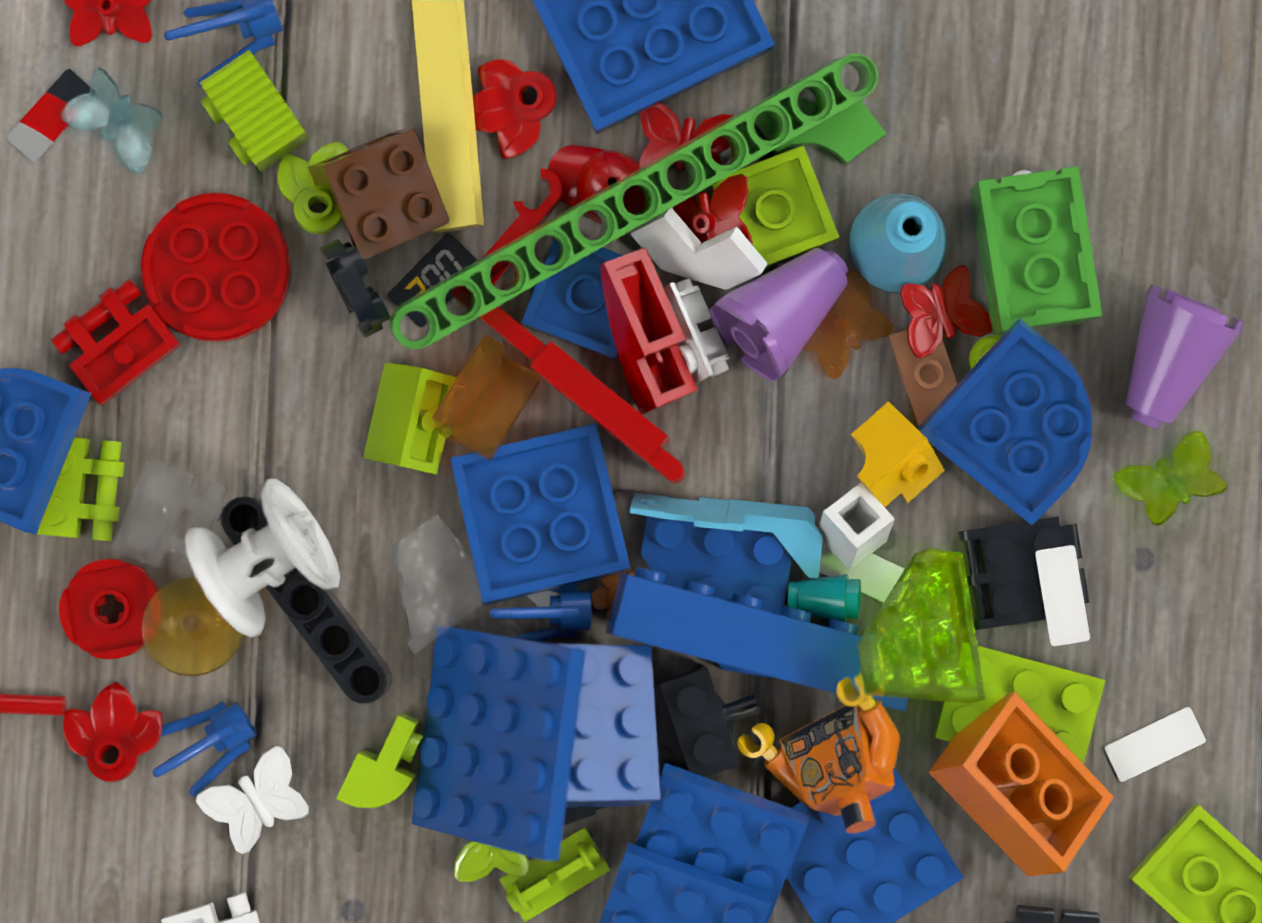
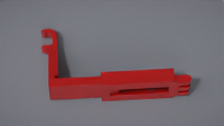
(562, 370)

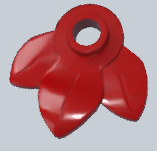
(503, 107)
(109, 725)

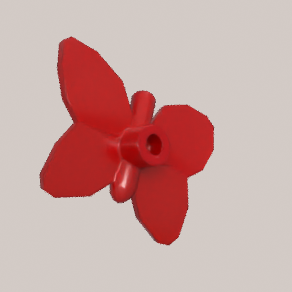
(94, 16)
(665, 134)
(721, 213)
(941, 310)

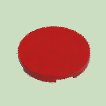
(216, 267)

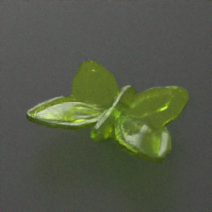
(1165, 490)

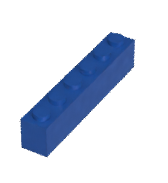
(737, 632)

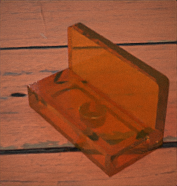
(485, 399)

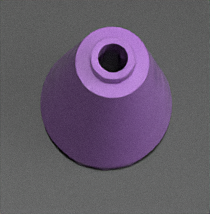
(780, 310)
(1175, 354)

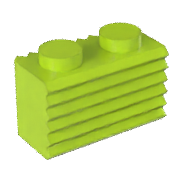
(253, 111)

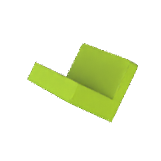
(402, 418)

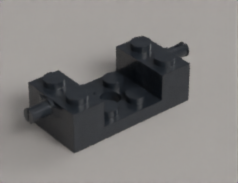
(691, 728)

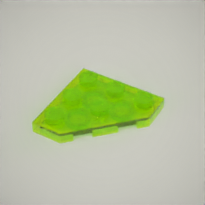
(924, 635)

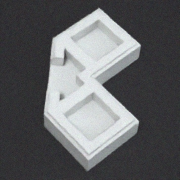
(716, 262)

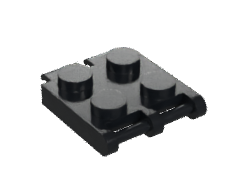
(1013, 569)

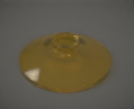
(184, 650)

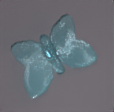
(129, 121)

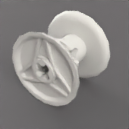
(262, 558)

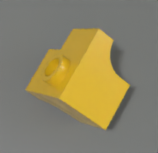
(896, 456)

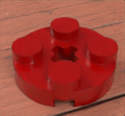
(88, 591)

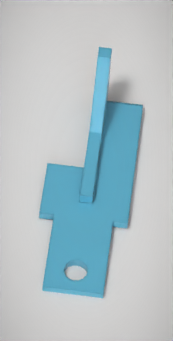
(790, 524)

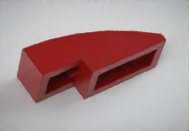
(645, 332)

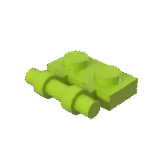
(67, 506)

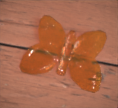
(845, 328)

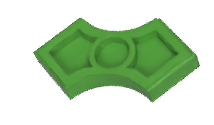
(842, 135)

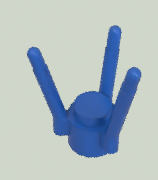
(254, 18)
(567, 611)
(228, 729)

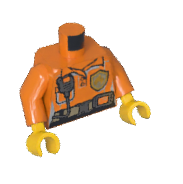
(836, 759)

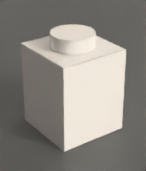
(855, 526)

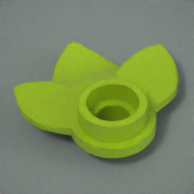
(299, 188)

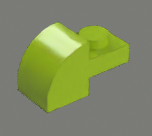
(380, 778)

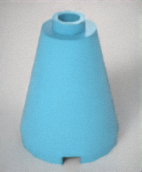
(889, 255)

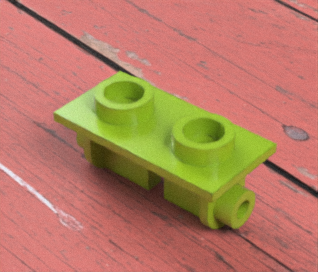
(555, 880)

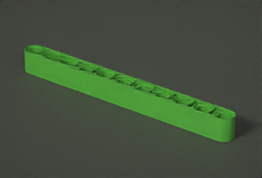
(658, 193)

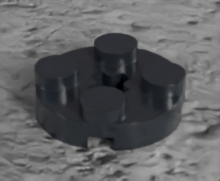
(346, 273)

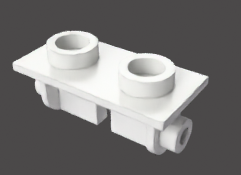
(704, 350)

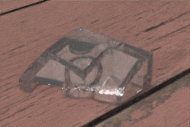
(435, 581)

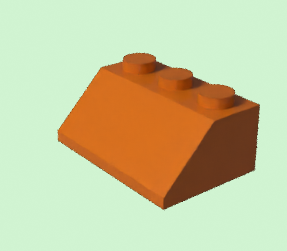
(1022, 786)

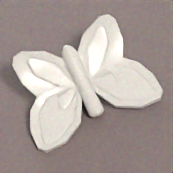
(257, 804)

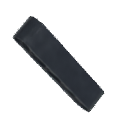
(315, 625)

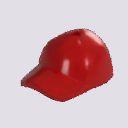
(587, 172)

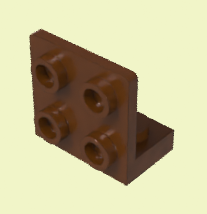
(383, 191)

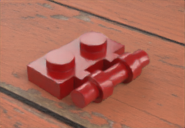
(124, 353)

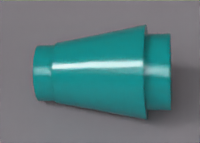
(827, 597)

